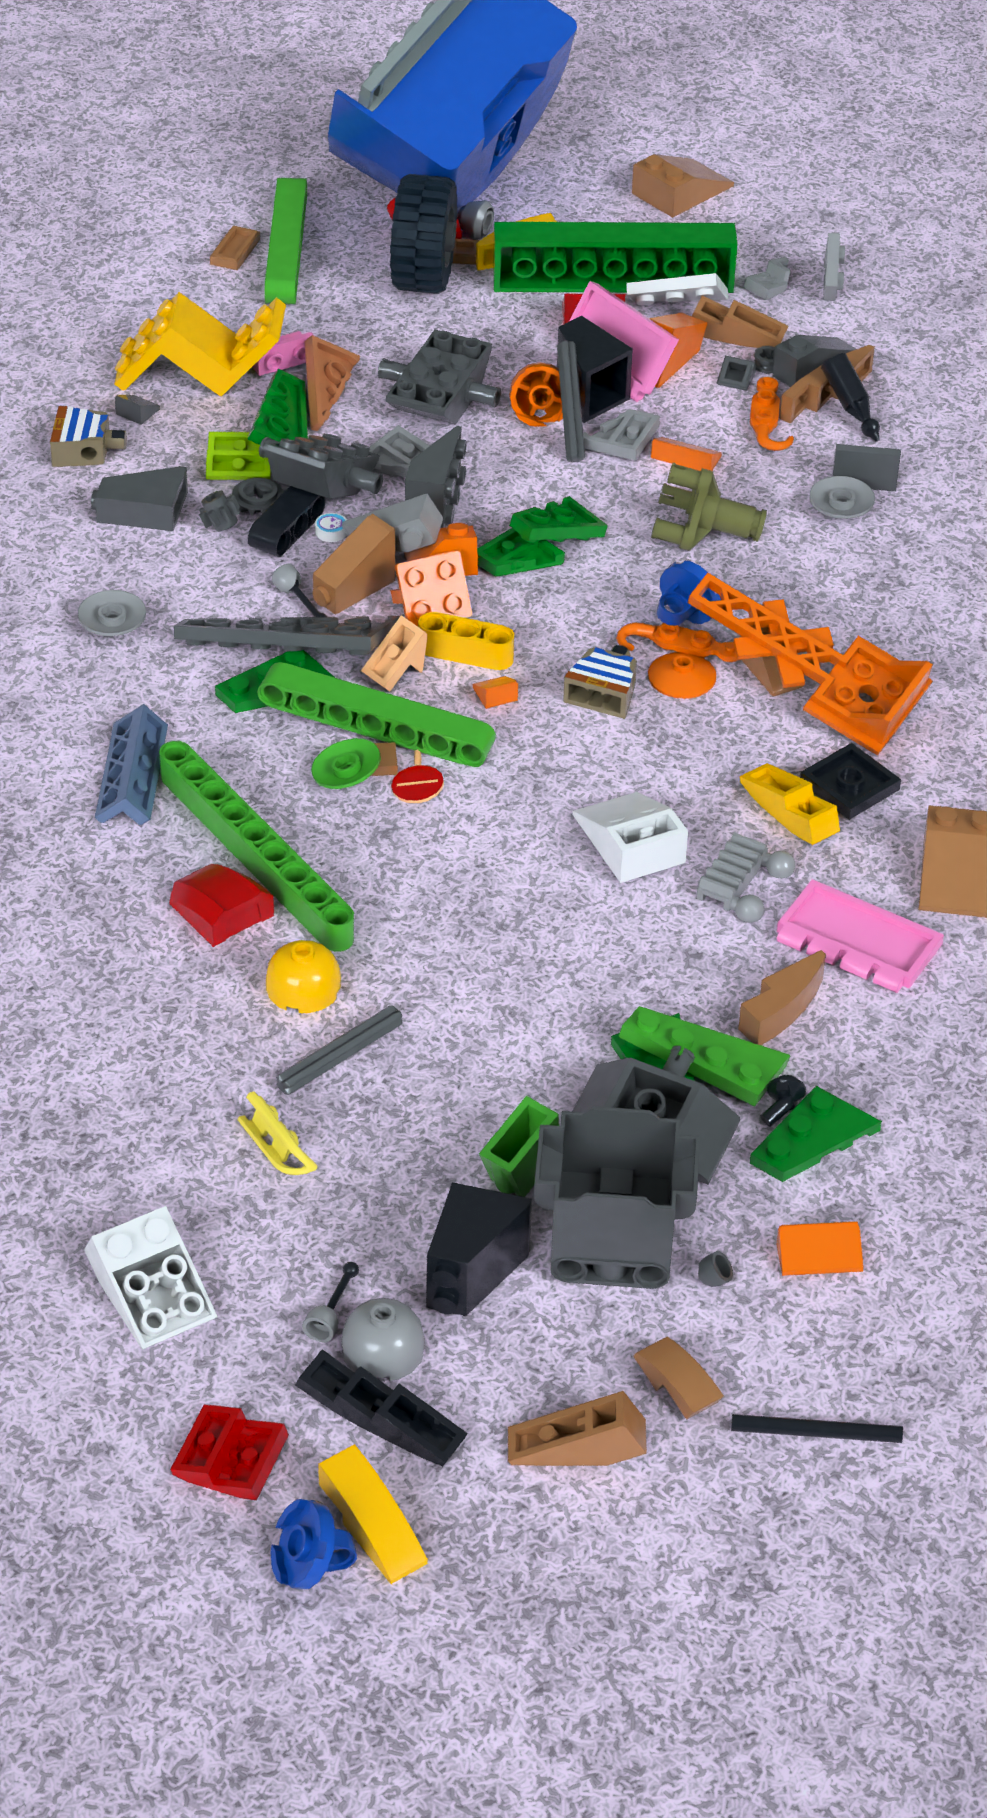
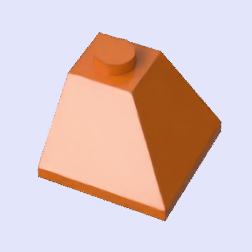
(452, 538)

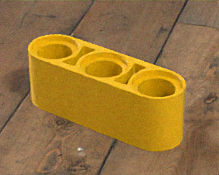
(468, 641)

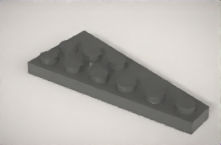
(292, 633)

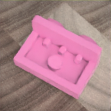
(284, 354)

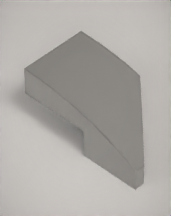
(771, 282)

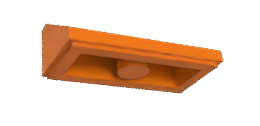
(684, 454)
(819, 1248)

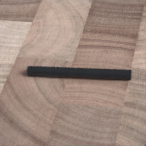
(817, 1428)

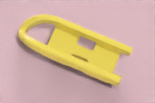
(284, 1140)

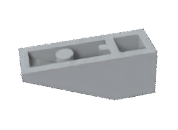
(414, 520)

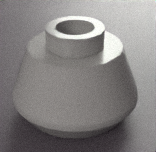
(476, 218)

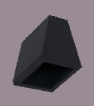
(602, 366)
(475, 1246)

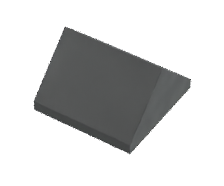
(870, 465)

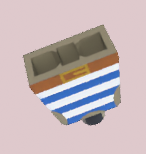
(83, 437)
(602, 681)

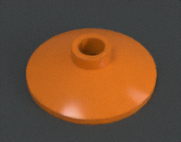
(682, 675)

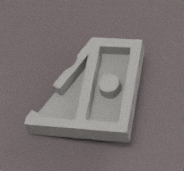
(624, 435)

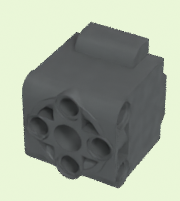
(615, 1194)

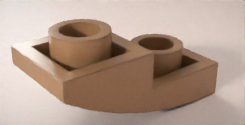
(675, 1369)

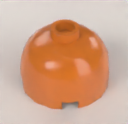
(537, 388)

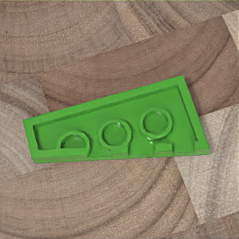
(719, 1058)

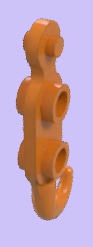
(765, 414)
(678, 639)

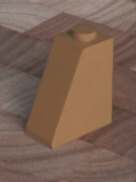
(357, 566)

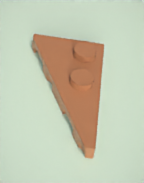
(327, 373)

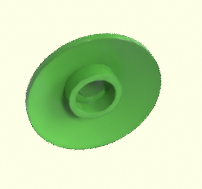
(346, 763)

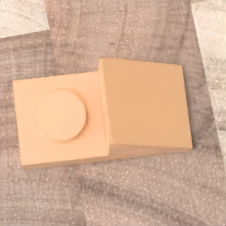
(399, 649)

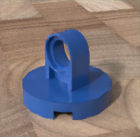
(676, 585)
(309, 1544)

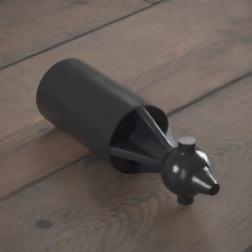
(851, 392)

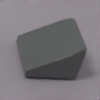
(736, 373)
(135, 408)

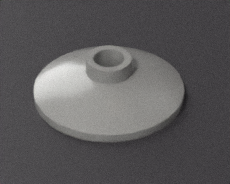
(842, 497)
(111, 613)

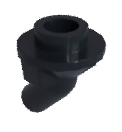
(786, 1092)

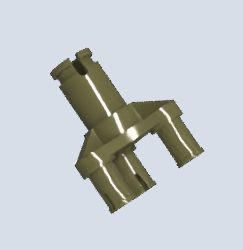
(704, 509)

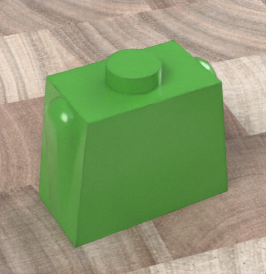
(513, 1149)

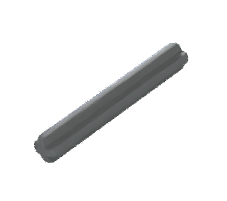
(571, 401)
(339, 1050)

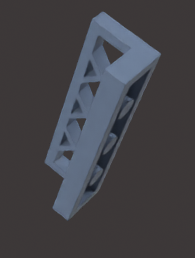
(132, 766)

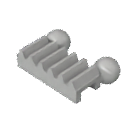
(736, 869)

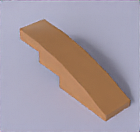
(814, 388)

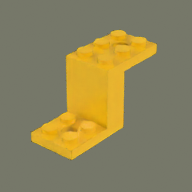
(200, 343)

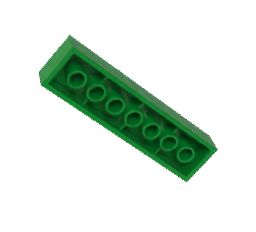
(608, 253)

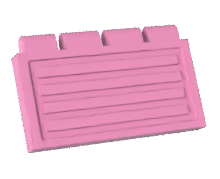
(649, 341)
(859, 935)

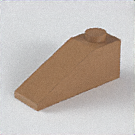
(581, 1435)

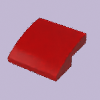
(229, 1452)

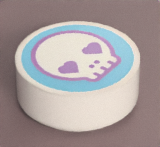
(329, 527)

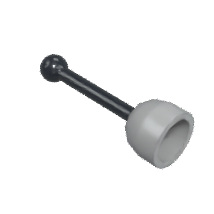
(288, 580)
(322, 1321)

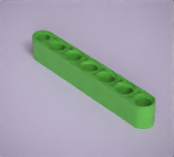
(286, 240)
(377, 714)

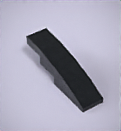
(386, 1412)

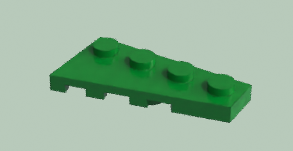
(282, 410)

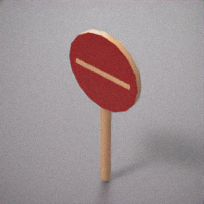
(417, 782)

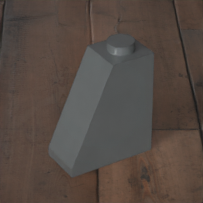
(142, 498)

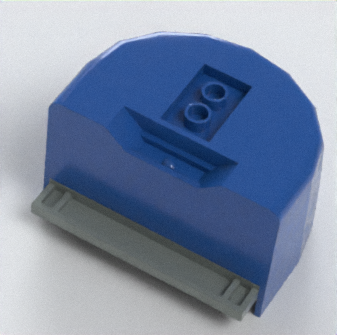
(455, 93)

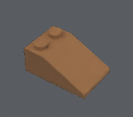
(676, 183)
(954, 862)

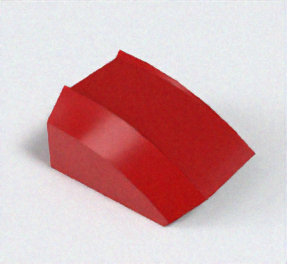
(220, 902)

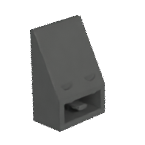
(439, 473)

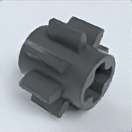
(219, 511)

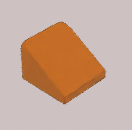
(497, 691)

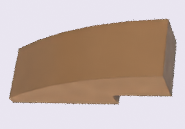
(739, 324)
(781, 999)

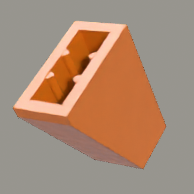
(690, 335)

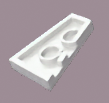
(677, 289)

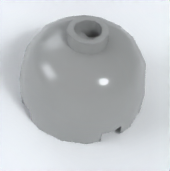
(383, 1339)

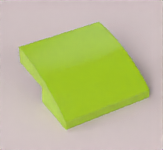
(234, 457)

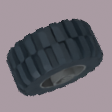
(423, 233)

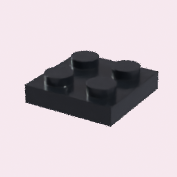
(851, 780)

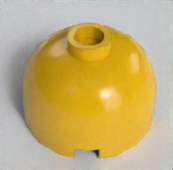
(303, 976)

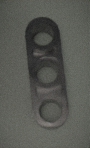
(285, 521)

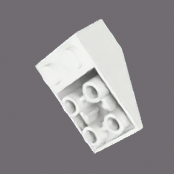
(635, 835)
(150, 1278)

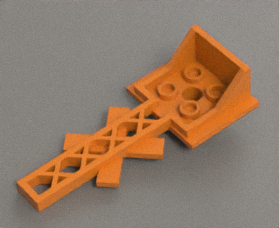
(863, 668)

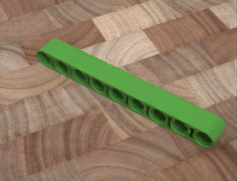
(257, 846)

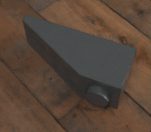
(804, 354)

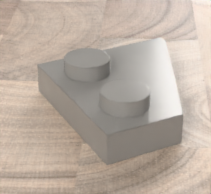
(833, 257)
(396, 451)

